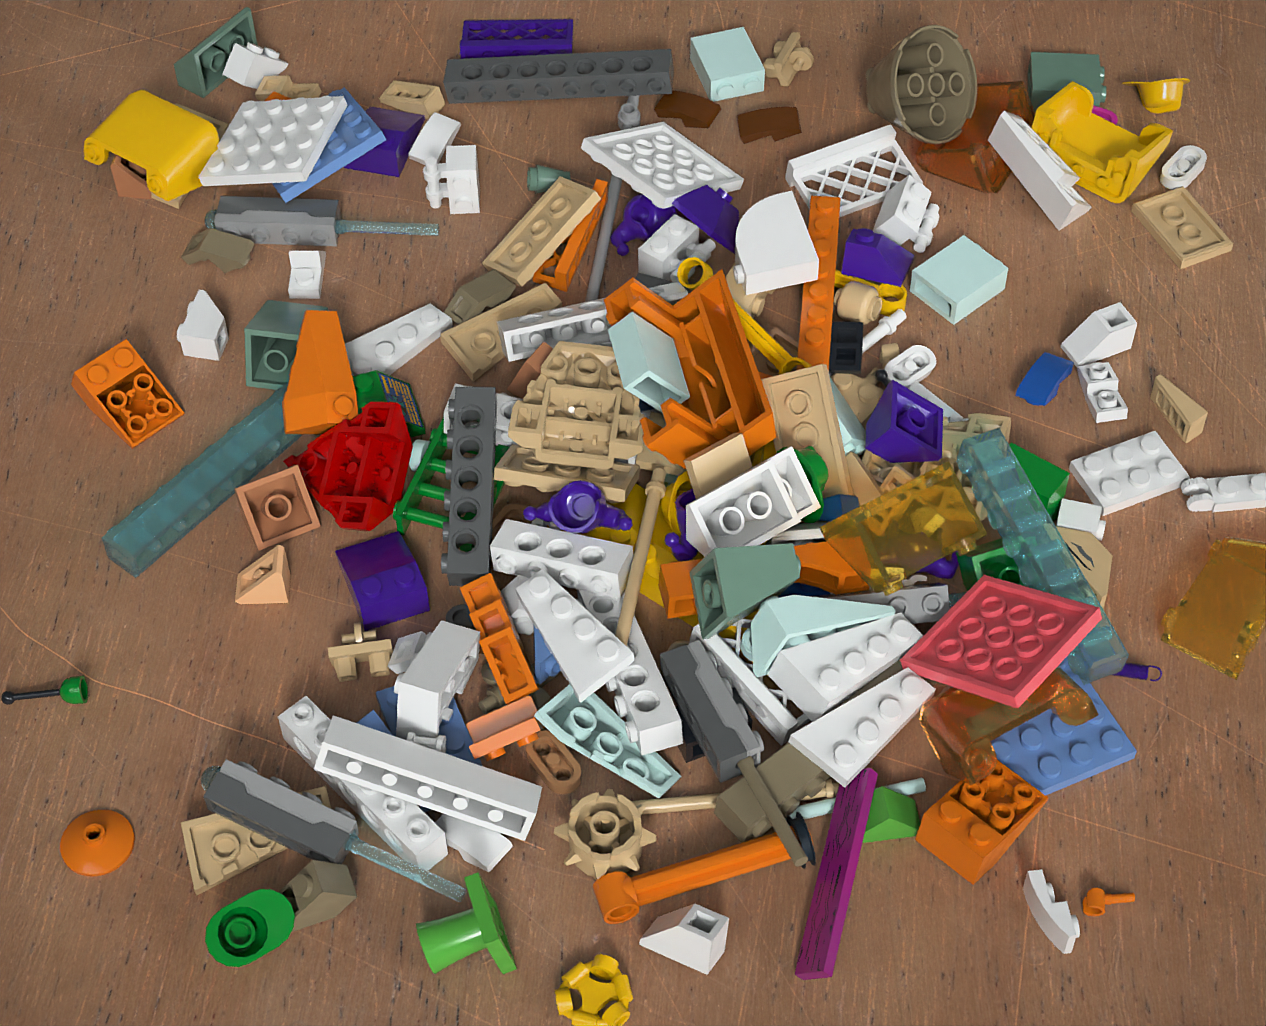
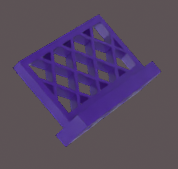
(504, 45)

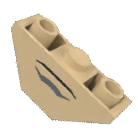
(1091, 558)

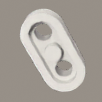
(1183, 167)
(904, 367)

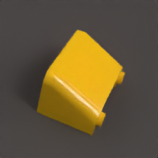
(159, 138)
(1098, 151)

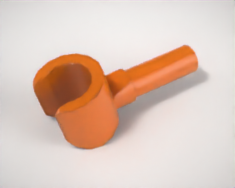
(1096, 900)

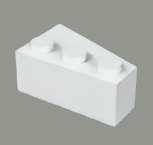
(434, 678)

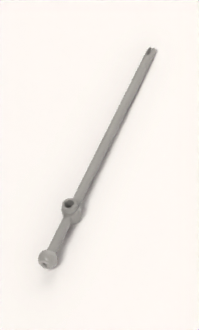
(627, 118)

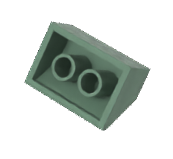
(204, 65)

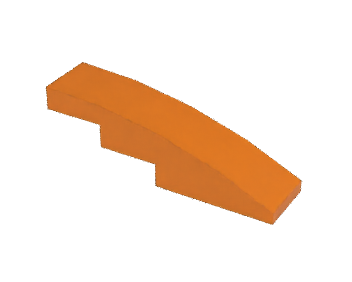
(499, 639)

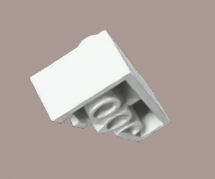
(838, 665)

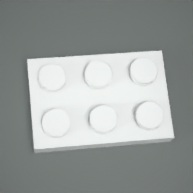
(1128, 472)

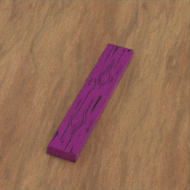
(836, 877)

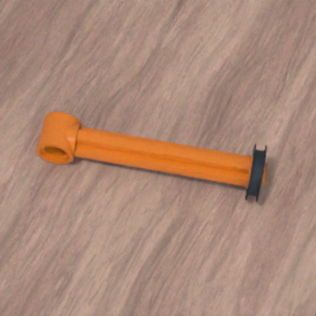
(622, 895)

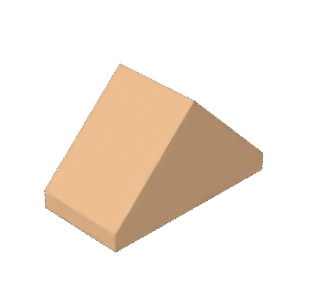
(265, 579)

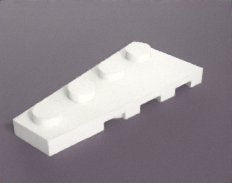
(397, 341)
(579, 642)
(862, 727)

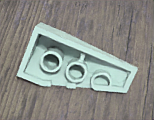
(800, 619)
(601, 736)

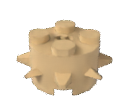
(605, 834)

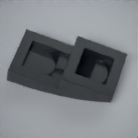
(846, 347)

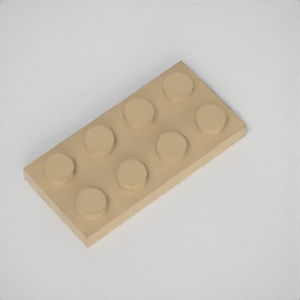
(541, 230)
(808, 417)
(522, 468)

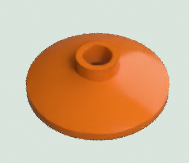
(101, 854)

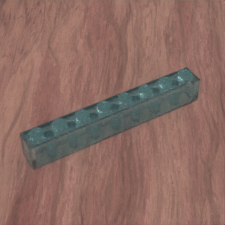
(199, 488)
(1037, 545)

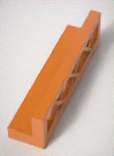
(577, 243)

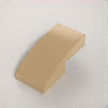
(284, 86)

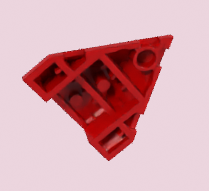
(359, 466)

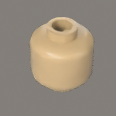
(858, 302)

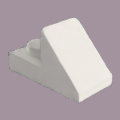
(306, 274)

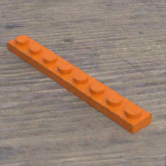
(819, 294)

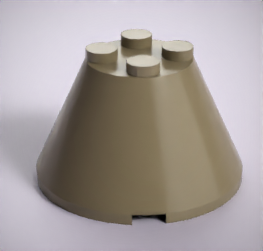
(925, 85)

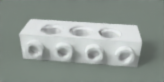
(567, 557)

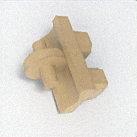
(788, 60)
(346, 656)

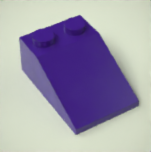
(400, 134)
(383, 580)

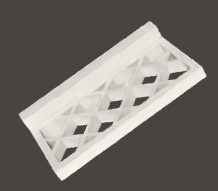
(842, 158)
(754, 693)

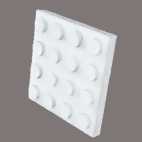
(273, 141)
(659, 162)

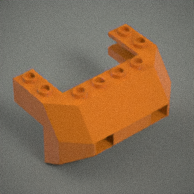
(715, 364)

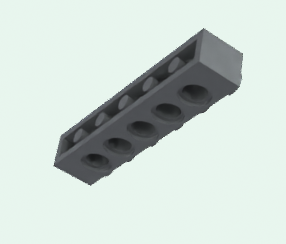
(481, 406)

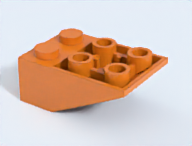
(126, 394)
(979, 821)

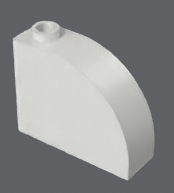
(774, 246)

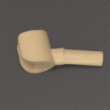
(888, 352)

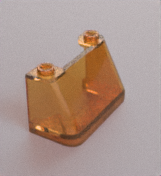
(970, 156)
(965, 723)

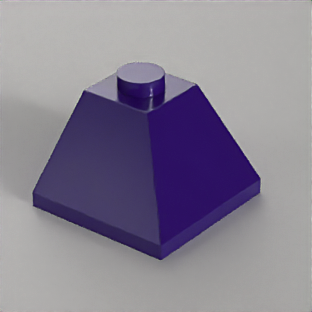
(711, 213)
(875, 258)
(905, 427)

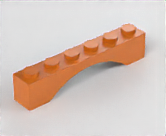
(819, 568)

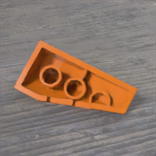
(320, 378)

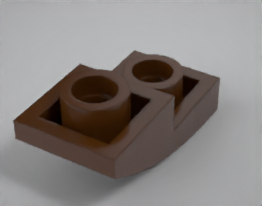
(691, 108)
(774, 121)

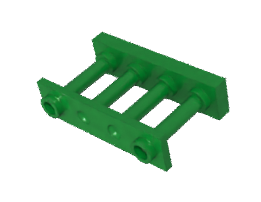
(420, 486)

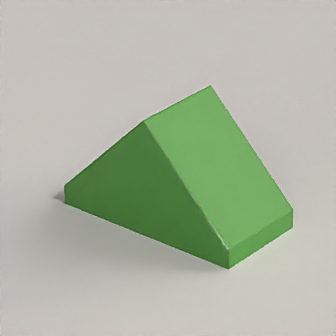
(891, 816)

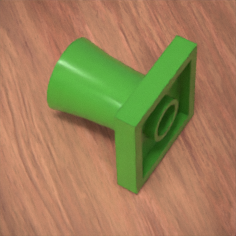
(467, 932)

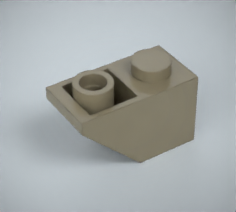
(319, 892)

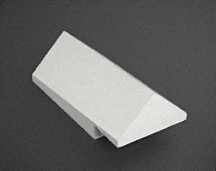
(1038, 169)
(752, 505)

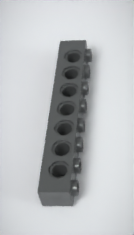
(559, 76)

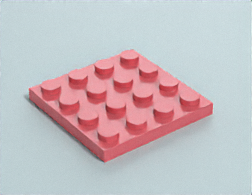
(1001, 640)

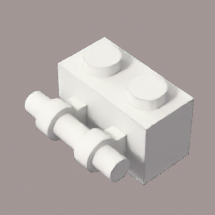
(461, 176)
(905, 211)
(670, 247)

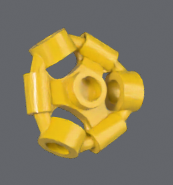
(595, 994)

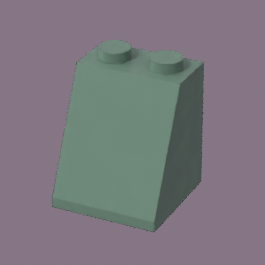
(272, 342)
(737, 580)

